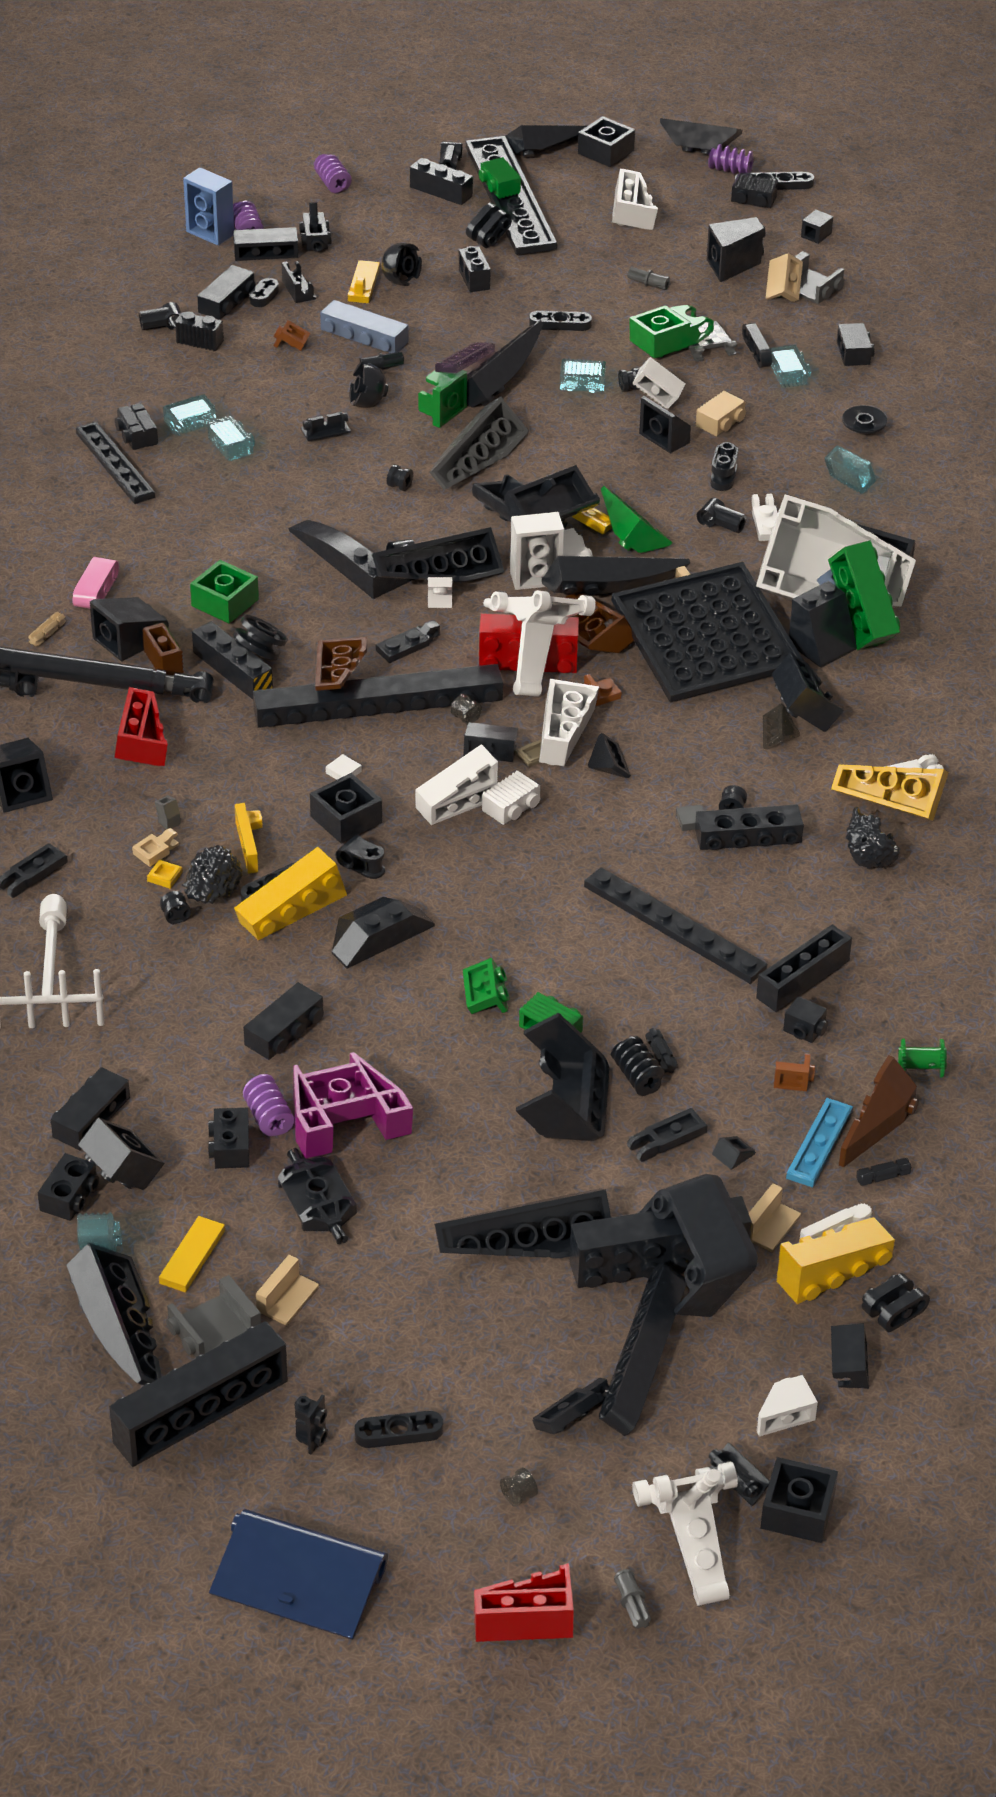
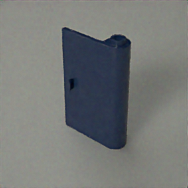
(298, 1573)

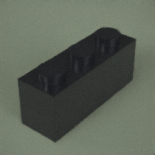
(441, 181)
(265, 244)
(226, 292)
(283, 1021)
(98, 1097)

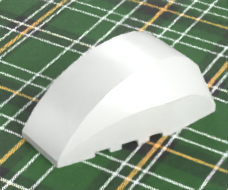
(810, 535)

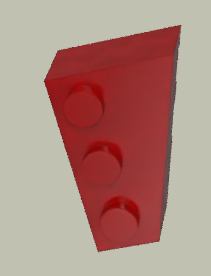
(140, 730)
(526, 1608)

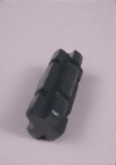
(661, 1050)
(883, 1171)

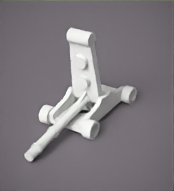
(538, 617)
(694, 1524)

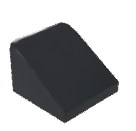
(732, 1151)

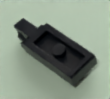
(408, 641)
(572, 1406)

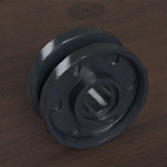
(260, 637)

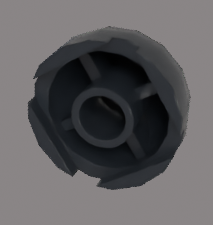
(401, 260)
(368, 386)

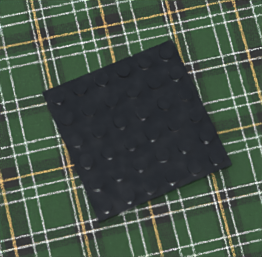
(705, 631)

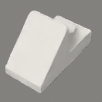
(439, 592)

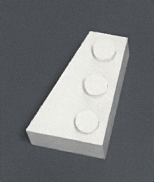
(632, 202)
(458, 786)

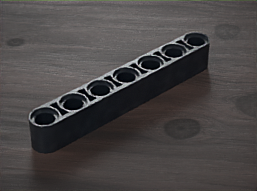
(642, 1349)

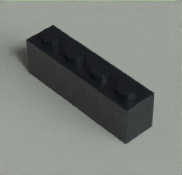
(803, 968)

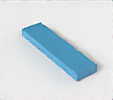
(819, 1142)

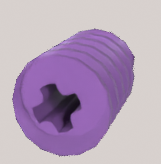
(730, 161)
(332, 173)
(246, 216)
(268, 1105)

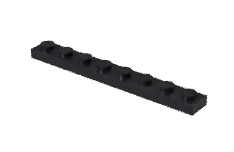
(675, 925)

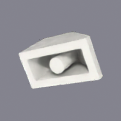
(787, 1406)

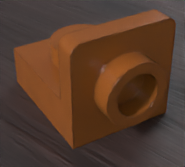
(292, 334)
(607, 690)
(794, 1075)

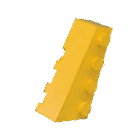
(901, 789)
(292, 895)
(833, 1258)

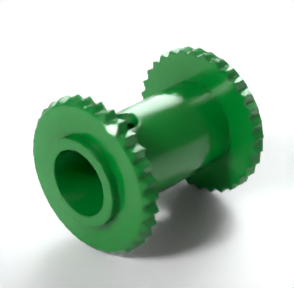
(923, 1057)

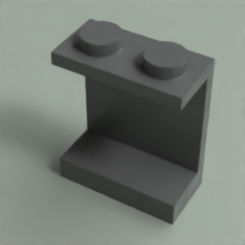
(815, 285)
(214, 1320)

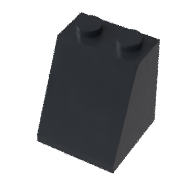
(735, 246)
(120, 624)
(822, 624)
(22, 775)

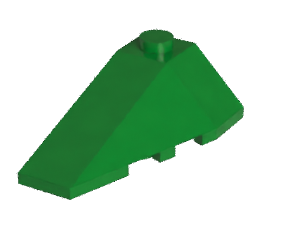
(631, 527)

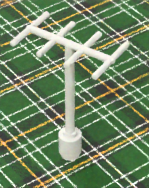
(53, 919)

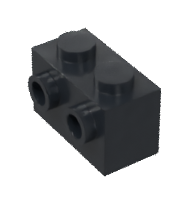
(231, 1138)

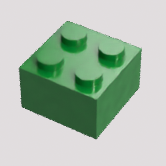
(224, 591)

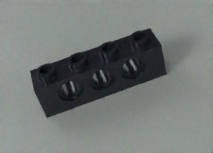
(749, 827)

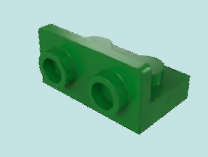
(485, 986)

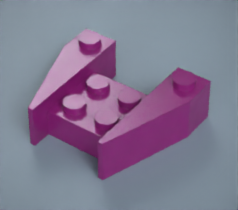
(344, 1095)

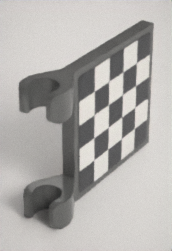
(715, 339)

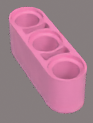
(95, 581)

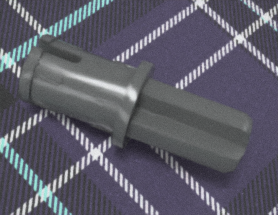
(649, 278)
(632, 1598)

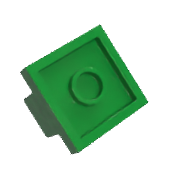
(448, 396)

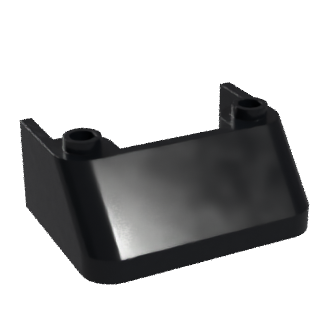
(580, 1083)
(715, 1237)

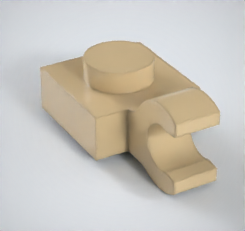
(155, 848)

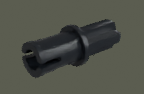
(385, 360)

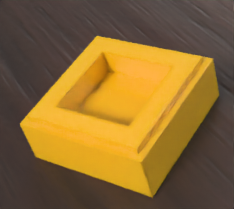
(164, 874)

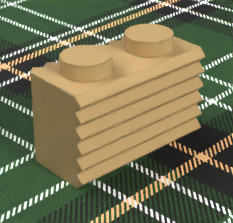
(720, 413)

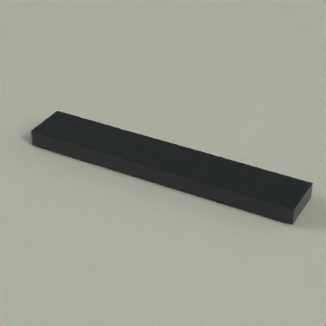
(115, 463)

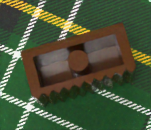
(162, 649)

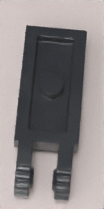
(32, 869)
(667, 1134)

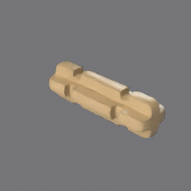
(46, 629)

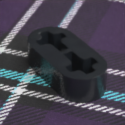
(264, 292)

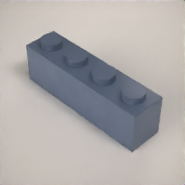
(364, 327)

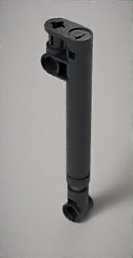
(23, 668)

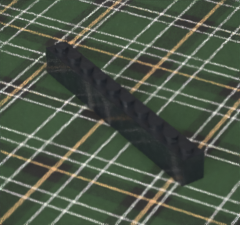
(377, 695)

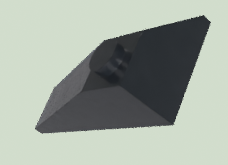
(532, 139)

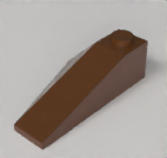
(603, 629)
(337, 661)
(882, 1111)

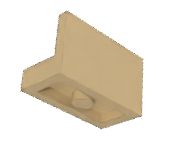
(784, 277)
(771, 1219)
(285, 1292)

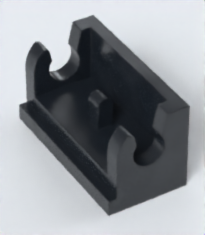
(296, 284)
(497, 740)
(850, 1355)

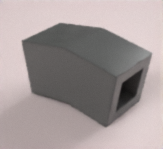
(168, 812)

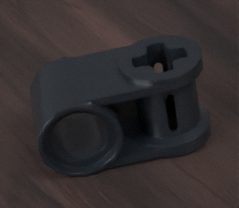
(362, 857)

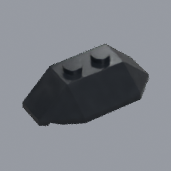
(698, 135)
(376, 929)

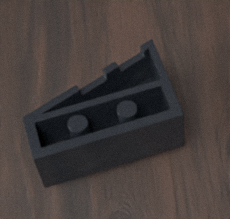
(803, 695)

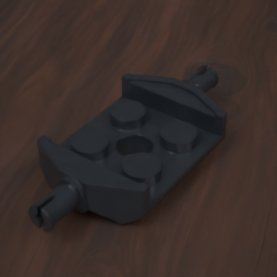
(317, 1209)

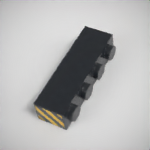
(231, 659)

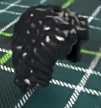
(867, 842)
(212, 875)

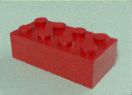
(501, 643)

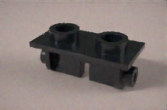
(316, 428)
(311, 1422)
(750, 1480)

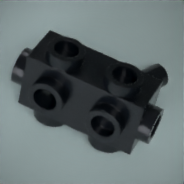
(315, 229)

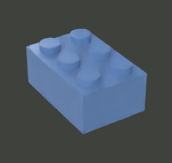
(209, 206)

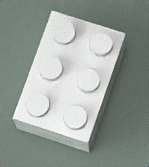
(534, 547)

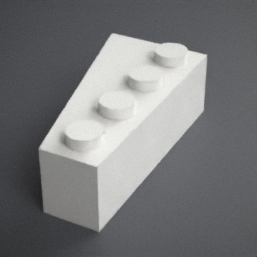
(565, 717)

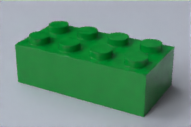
(869, 603)

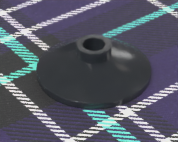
(864, 419)

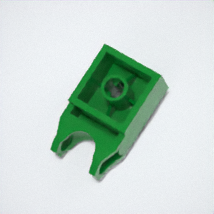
(668, 329)

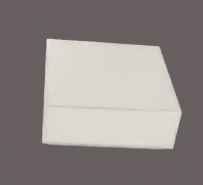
(342, 767)

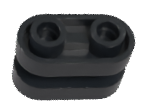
(488, 225)
(724, 466)
(895, 1302)

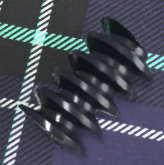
(638, 1065)

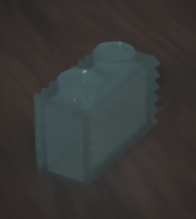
(790, 366)
(582, 375)
(189, 414)
(230, 438)
(850, 469)
(99, 1230)

